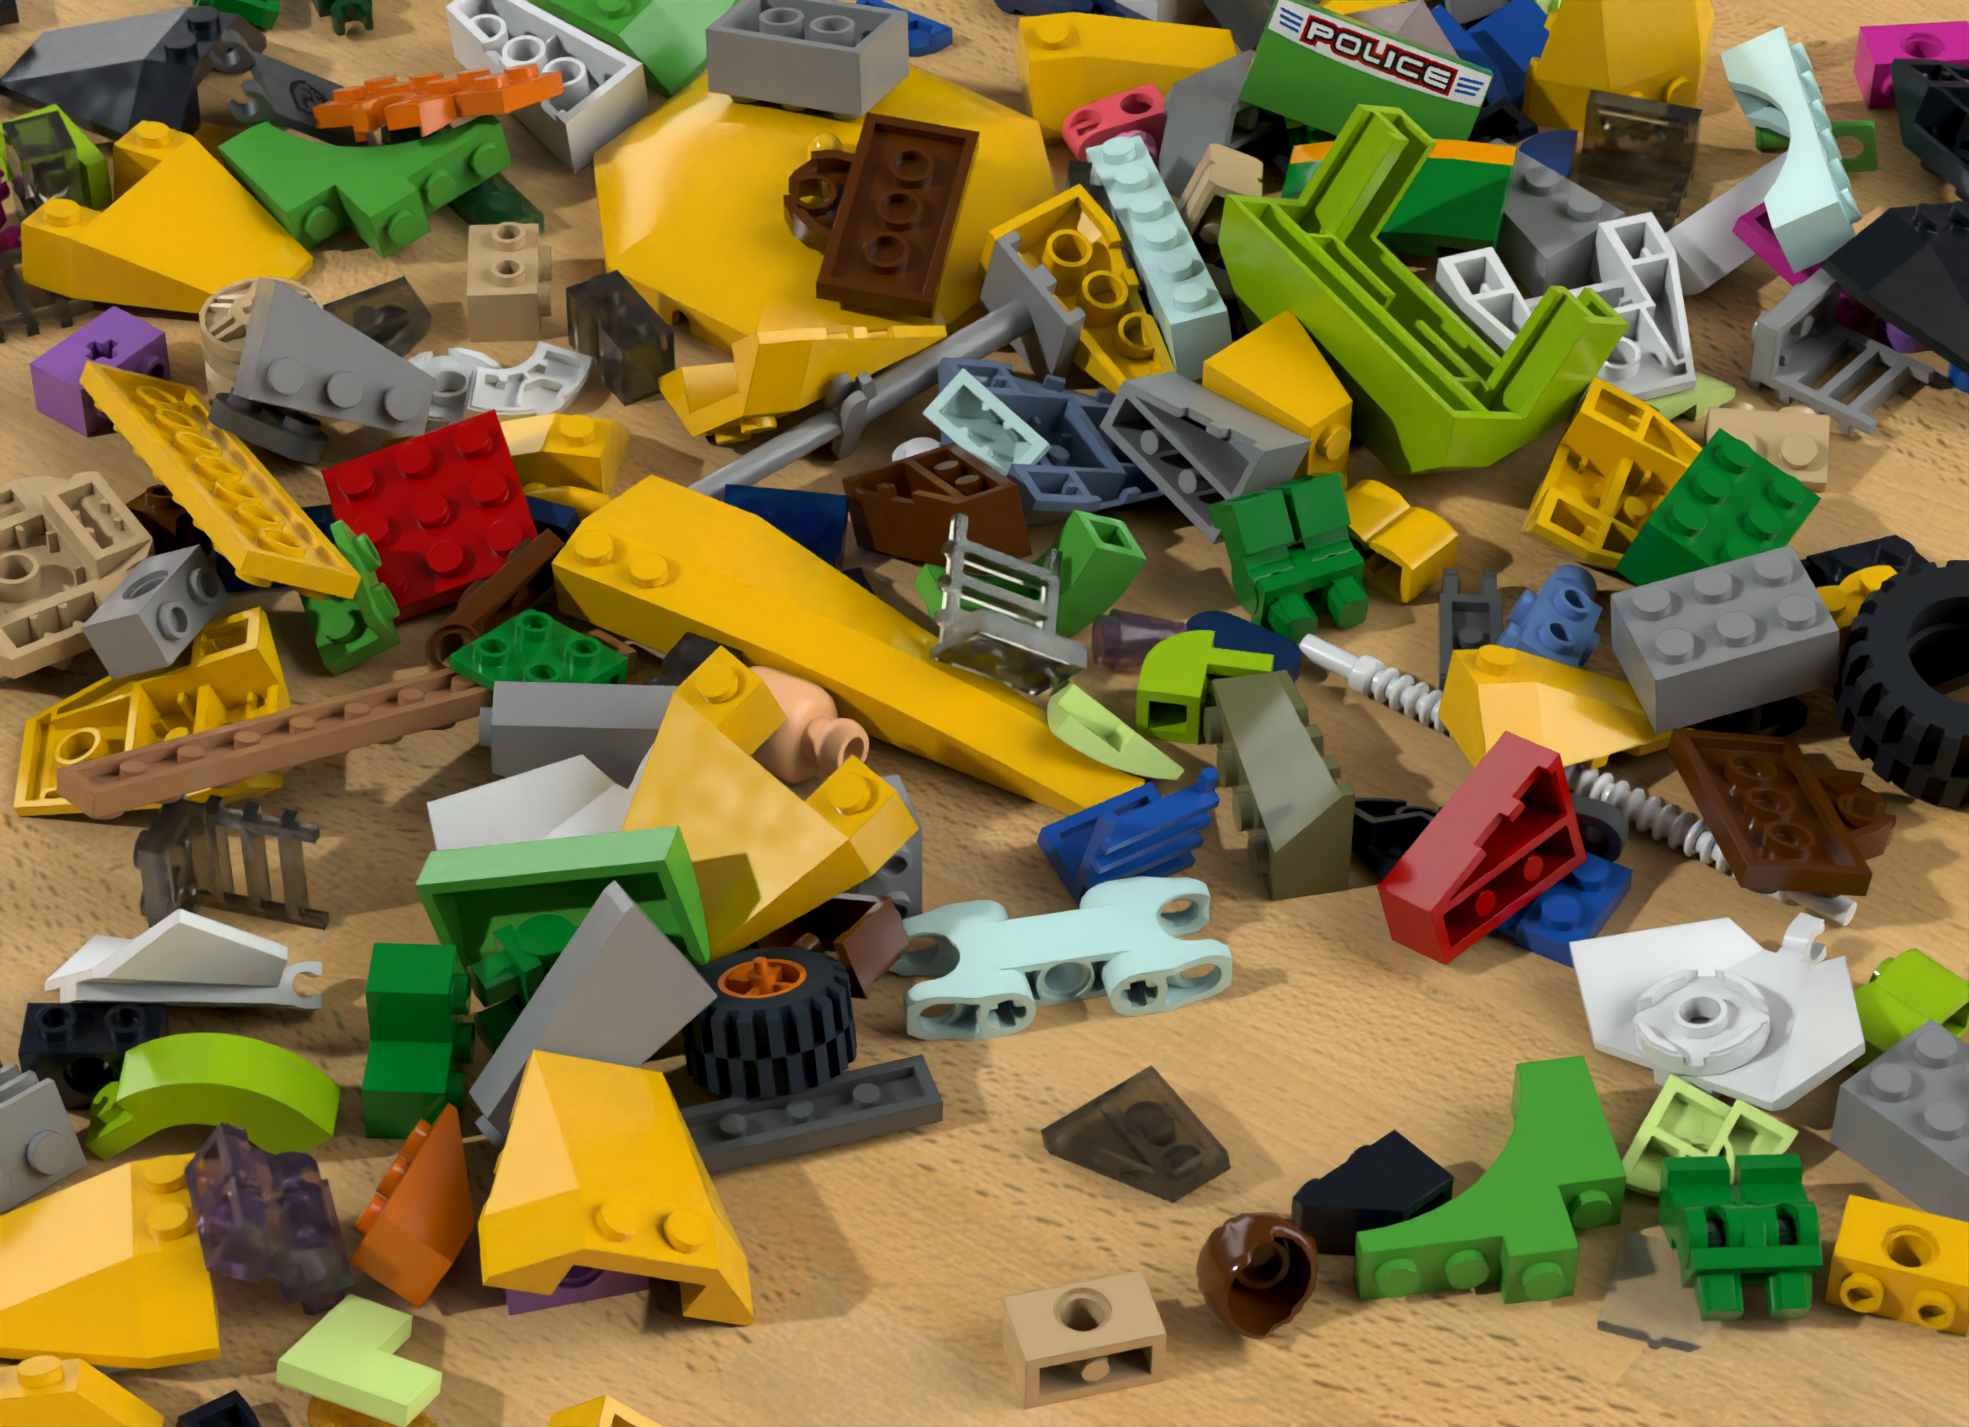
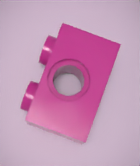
(1882, 43)

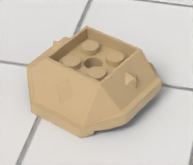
(59, 561)

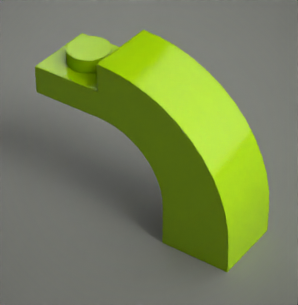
(210, 1081)

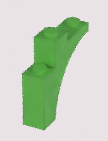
(371, 189)
(1522, 1213)

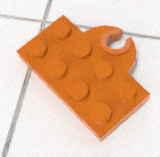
(435, 101)

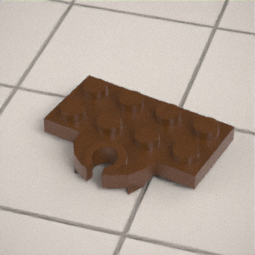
(884, 212)
(1781, 818)

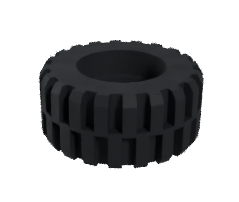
(1882, 699)

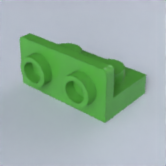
(356, 628)

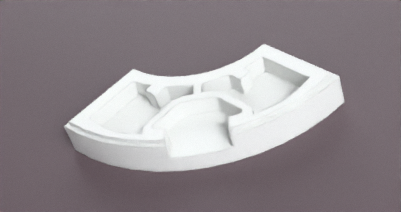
(537, 387)

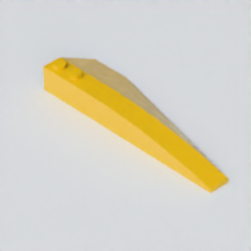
(687, 562)

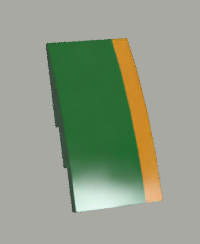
(1450, 203)

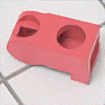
(1112, 115)

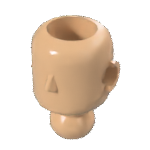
(812, 733)

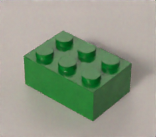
(1718, 512)

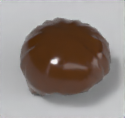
(1257, 1272)

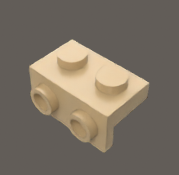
(1789, 439)

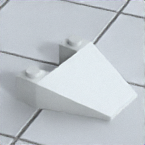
(1631, 271)

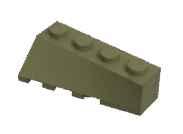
(1281, 784)

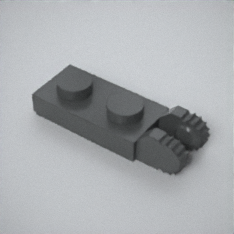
(1466, 619)

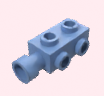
(1556, 619)

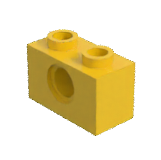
(1902, 1265)

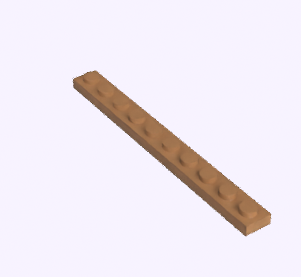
(280, 740)

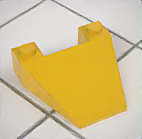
(169, 236)
(749, 837)

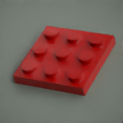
(435, 510)

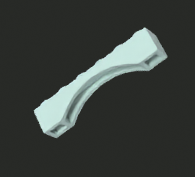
(1812, 195)
(1167, 261)

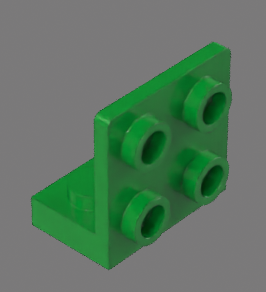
(538, 650)

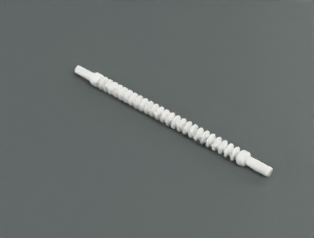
(1369, 677)

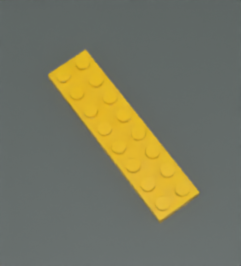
(220, 484)

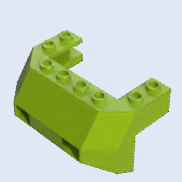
(1417, 375)

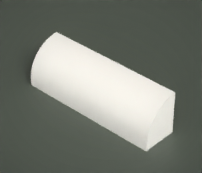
(1705, 240)

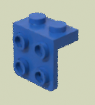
(1501, 44)

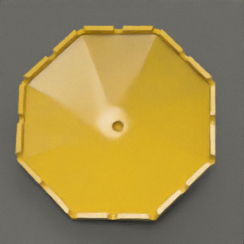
(699, 206)

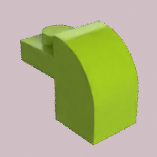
(1179, 683)

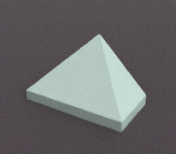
(985, 425)

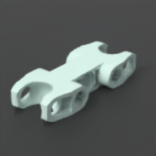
(1108, 947)

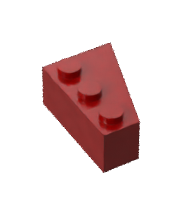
(1485, 852)

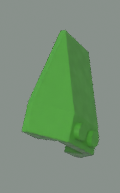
(658, 33)

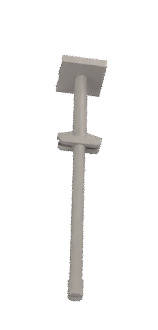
(1017, 312)

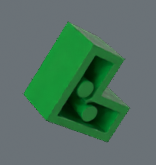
(415, 1037)

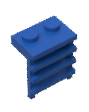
(1130, 835)

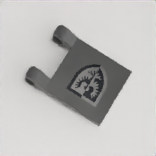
(280, 92)

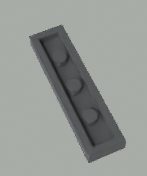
(841, 1111)

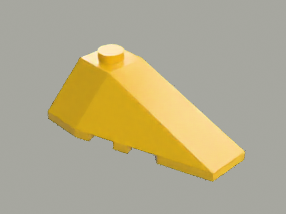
(1087, 57)
(1085, 257)
(563, 450)
(1545, 703)

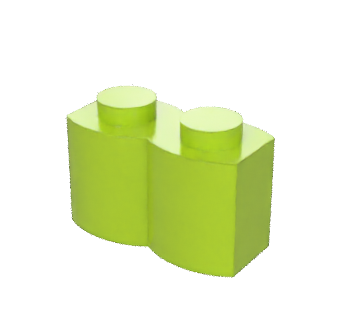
(1904, 997)

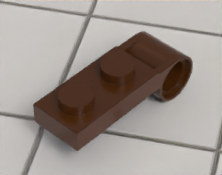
(500, 598)

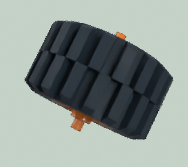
(775, 1026)

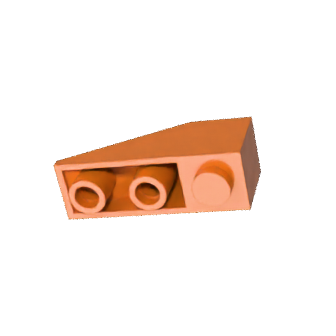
(425, 1215)

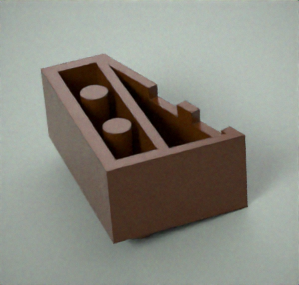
(911, 501)

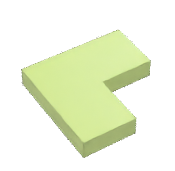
(353, 1363)

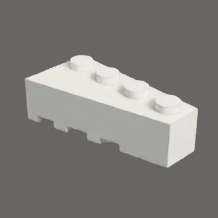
(600, 84)

